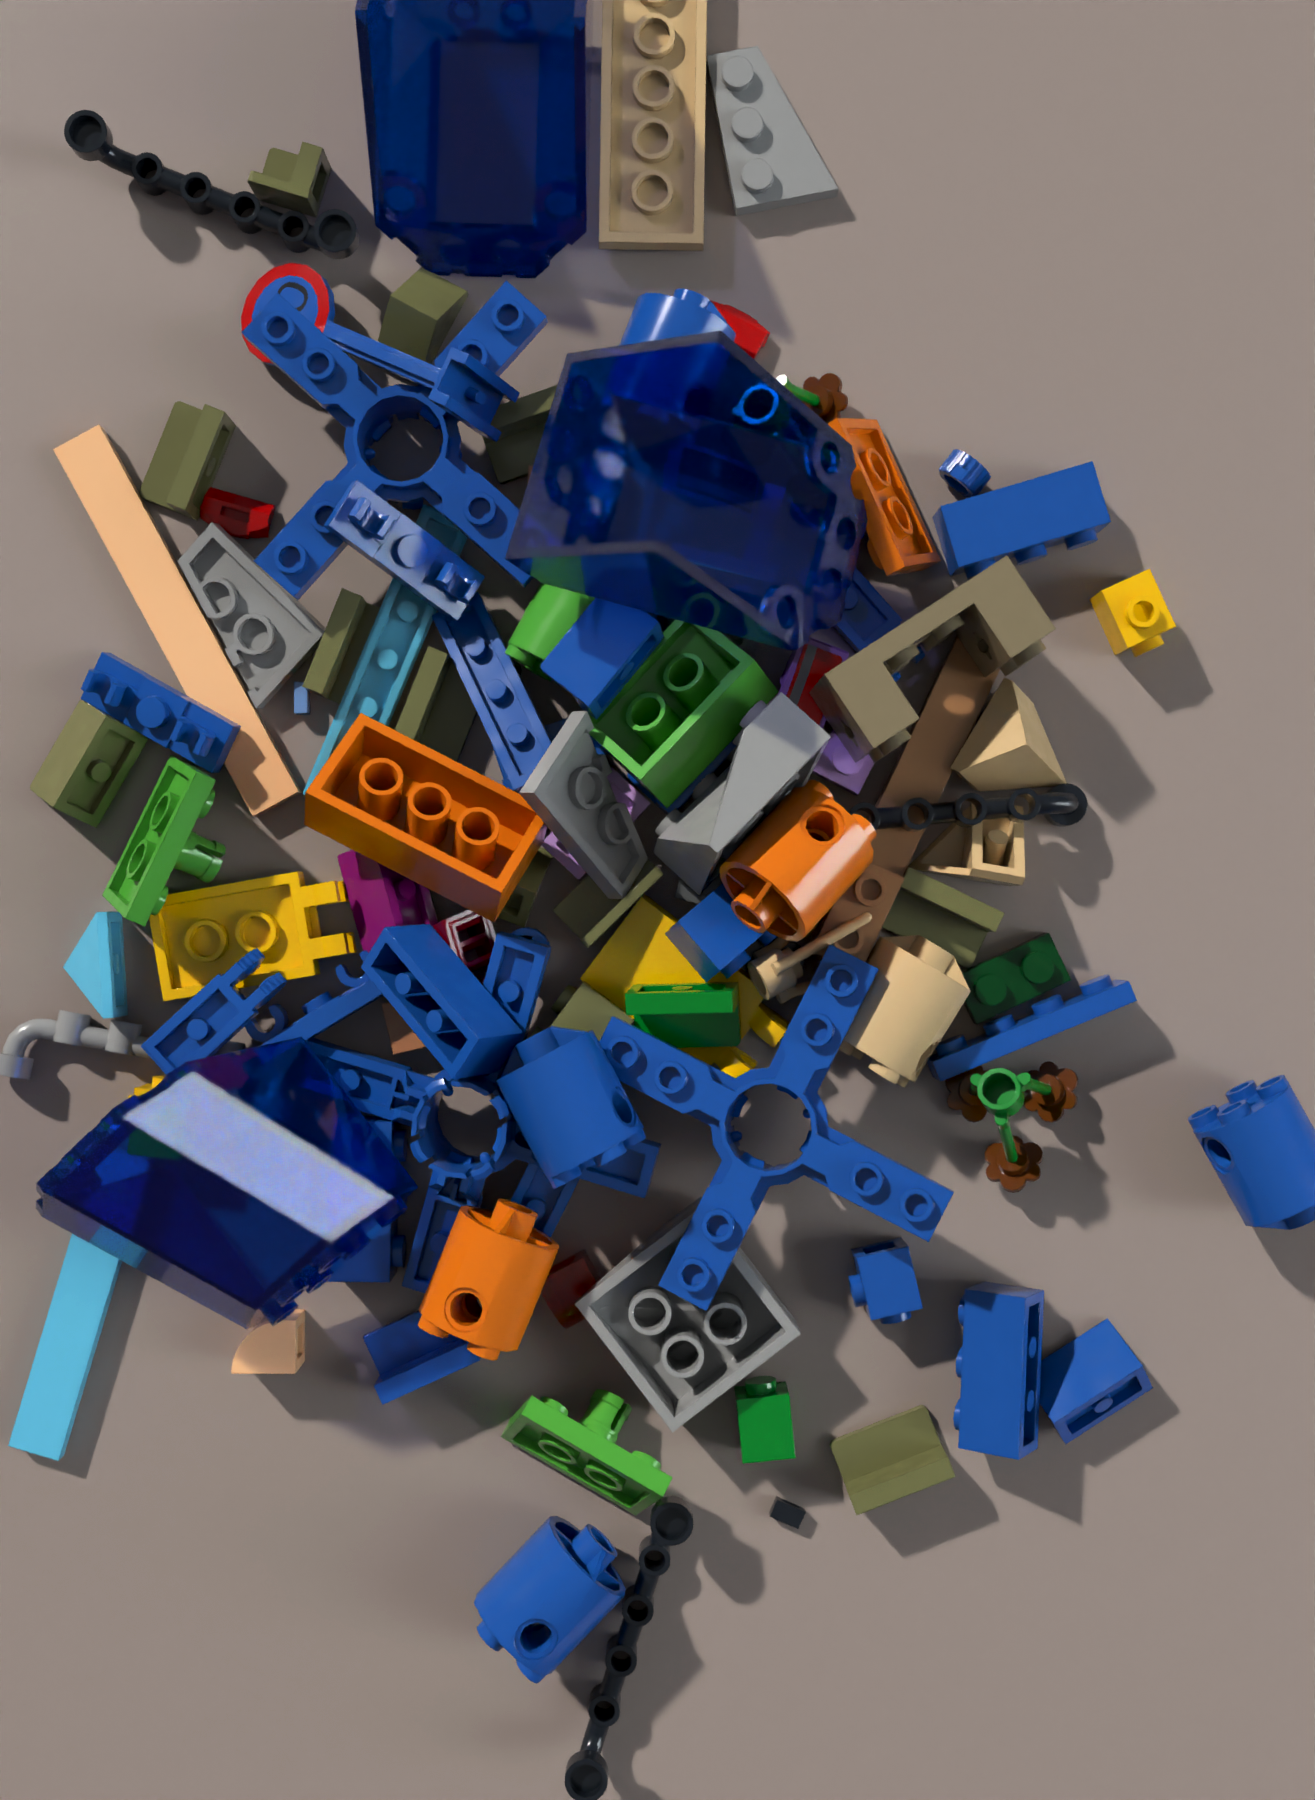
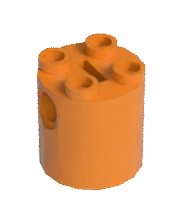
(797, 863)
(498, 1262)

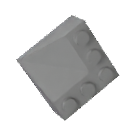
(769, 760)
(672, 1347)

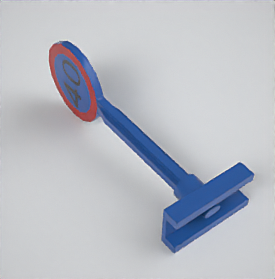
(460, 388)

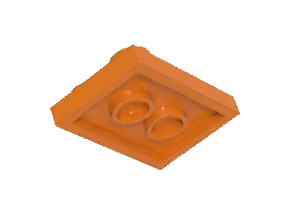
(894, 524)

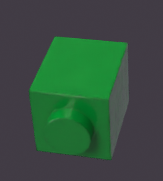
(764, 1420)

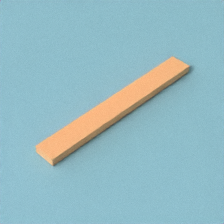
(175, 614)

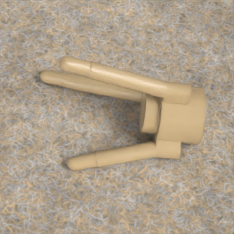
(776, 971)

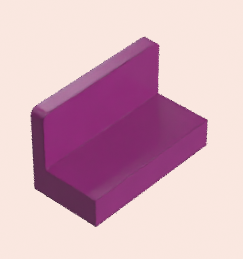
(382, 897)

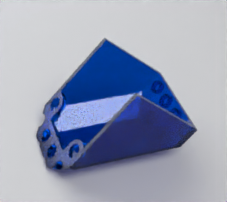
(478, 128)
(692, 492)
(232, 1181)

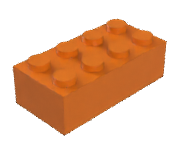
(425, 817)

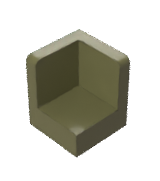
(293, 179)

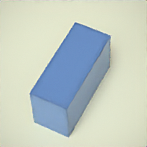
(301, 699)

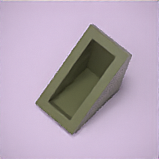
(421, 314)

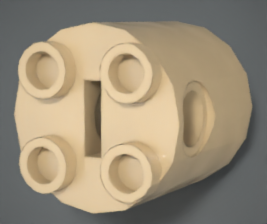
(906, 1007)

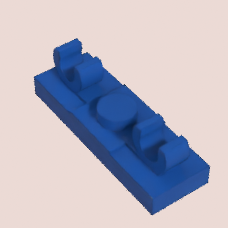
(404, 550)
(159, 712)
(321, 1011)

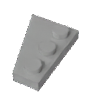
(761, 137)
(258, 620)
(581, 810)

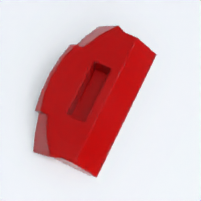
(749, 333)
(237, 514)

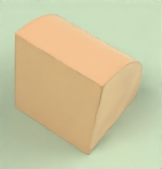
(273, 1348)

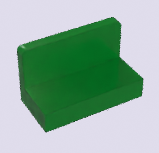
(687, 1013)

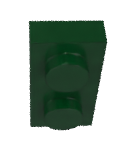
(1013, 977)

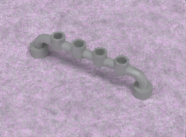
(76, 1030)

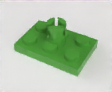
(165, 842)
(588, 1448)

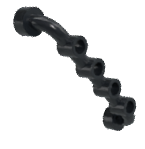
(332, 233)
(1060, 806)
(587, 1770)

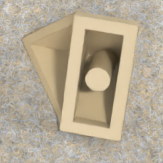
(1008, 746)
(982, 853)

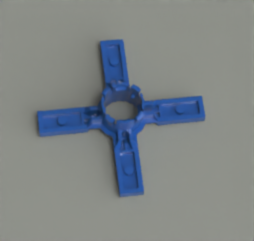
(366, 411)
(414, 1099)
(743, 1180)

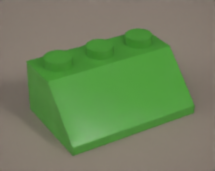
(681, 708)

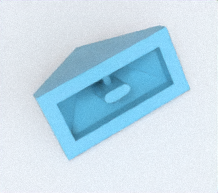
(99, 965)

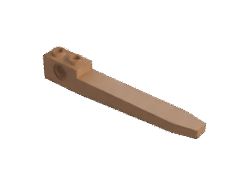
(917, 773)

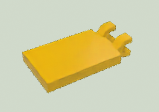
(215, 927)
(645, 955)

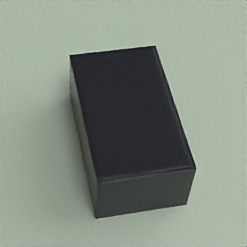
(787, 1512)

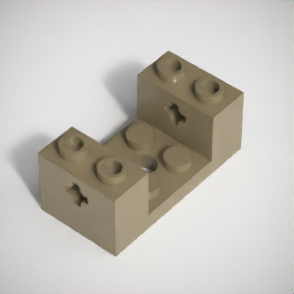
(990, 615)

